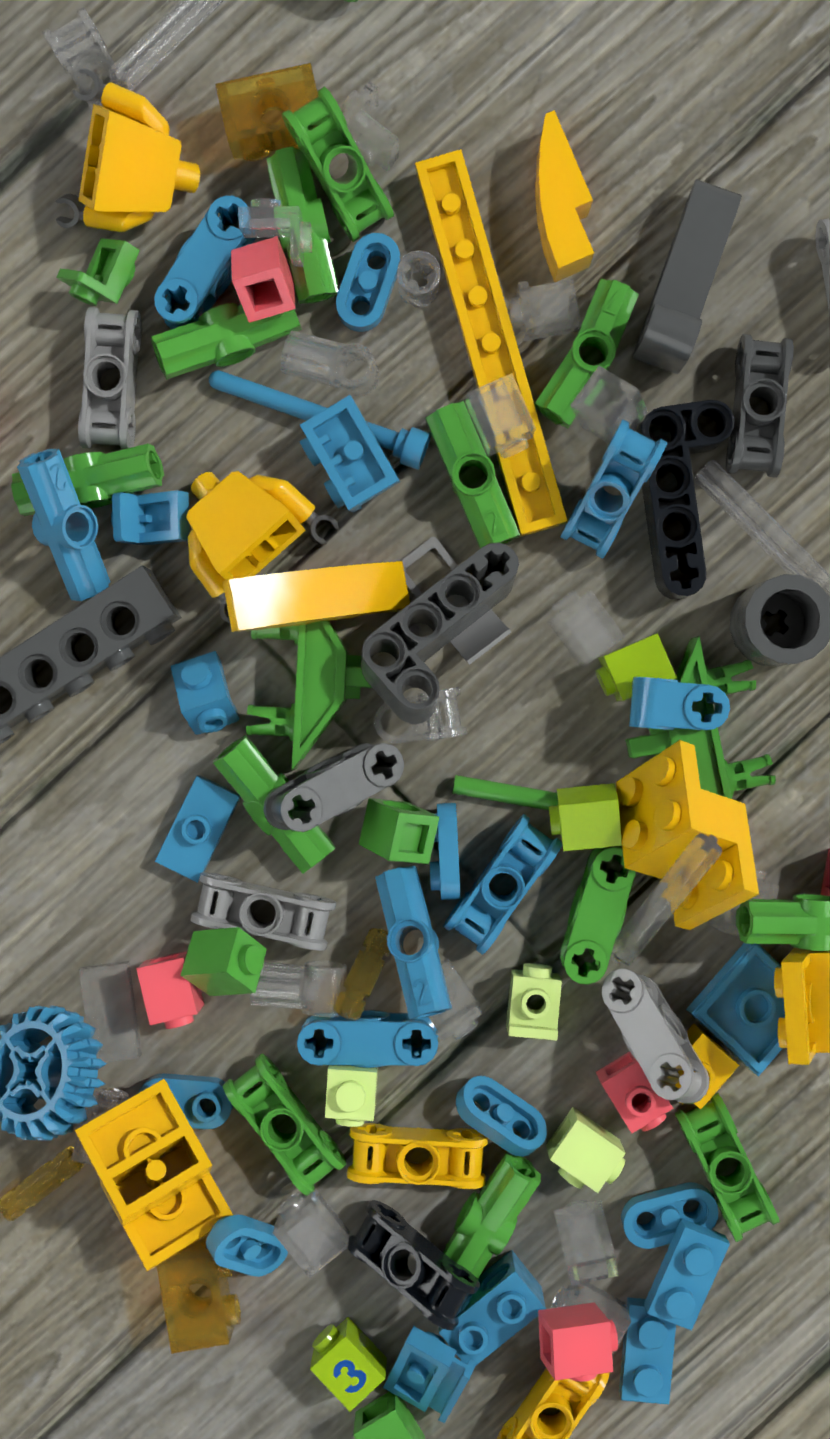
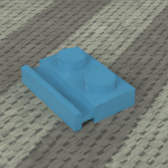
(429, 1373)

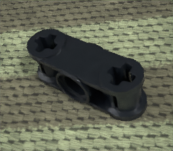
(438, 1283)

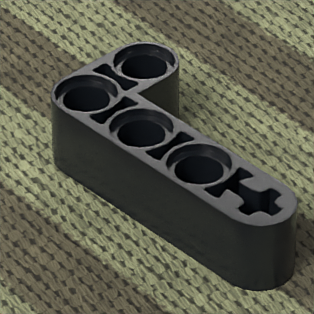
(682, 503)

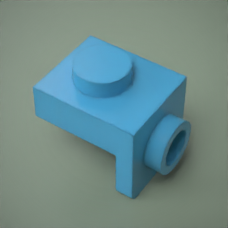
(150, 517)
(204, 693)

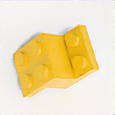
(661, 816)
(805, 987)
(154, 1173)

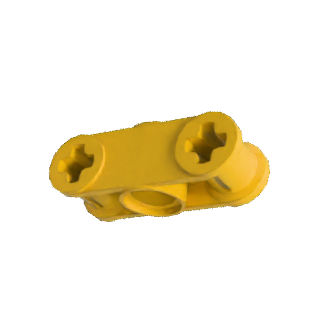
(442, 1167)
(566, 1395)

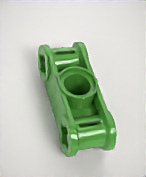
(321, 135)
(596, 916)
(293, 1150)
(740, 1194)

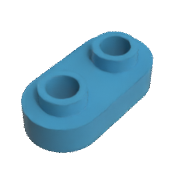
(368, 284)
(445, 872)
(189, 1091)
(501, 1114)
(667, 1212)
(245, 1245)

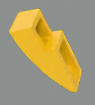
(561, 203)

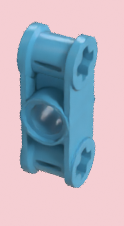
(202, 265)
(626, 467)
(480, 911)
(368, 1042)

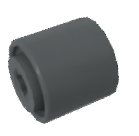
(804, 620)

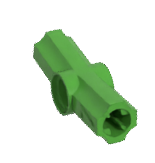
(294, 186)
(601, 329)
(219, 338)
(101, 475)
(253, 780)
(796, 922)
(491, 1215)

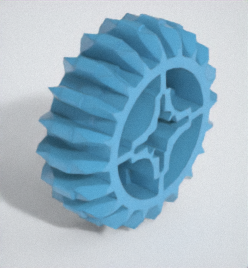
(58, 1072)

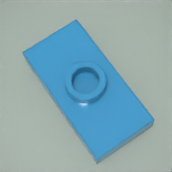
(198, 828)

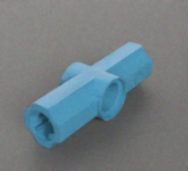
(64, 524)
(422, 972)

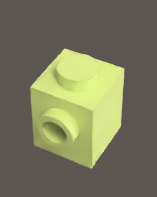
(351, 1094)
(585, 1152)

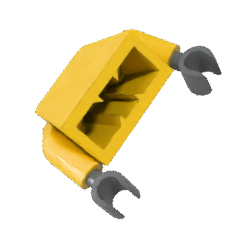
(127, 162)
(244, 526)

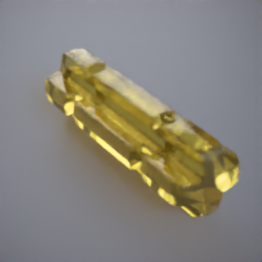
(363, 975)
(39, 1184)

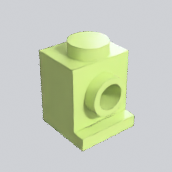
(533, 1023)

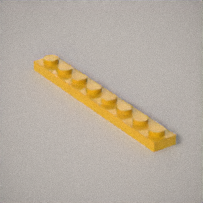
(487, 329)

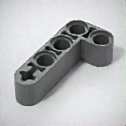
(686, 278)
(444, 620)

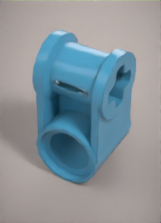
(668, 704)

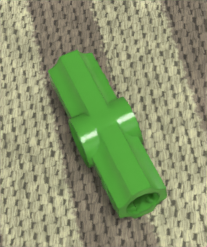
(462, 448)

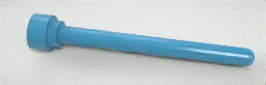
(406, 445)

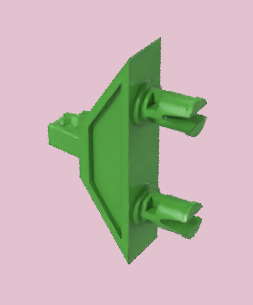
(323, 684)
(713, 770)

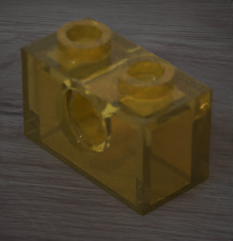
(250, 97)
(191, 1319)

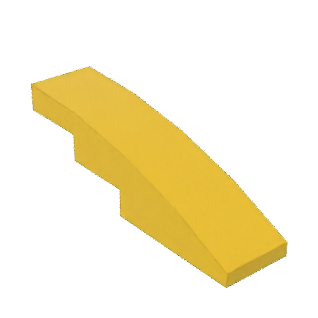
(315, 595)

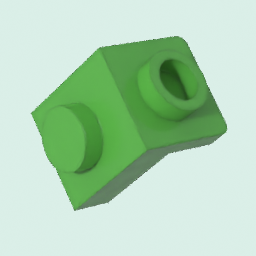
(107, 273)

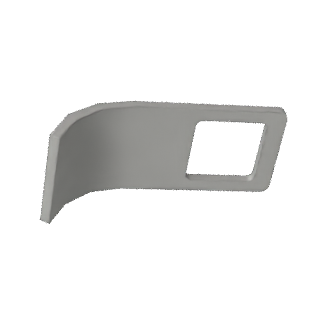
(482, 633)

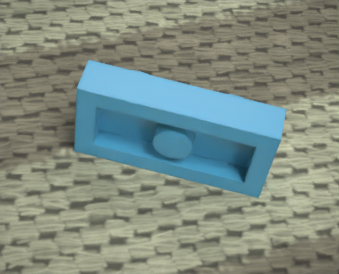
(686, 1274)
(646, 1356)

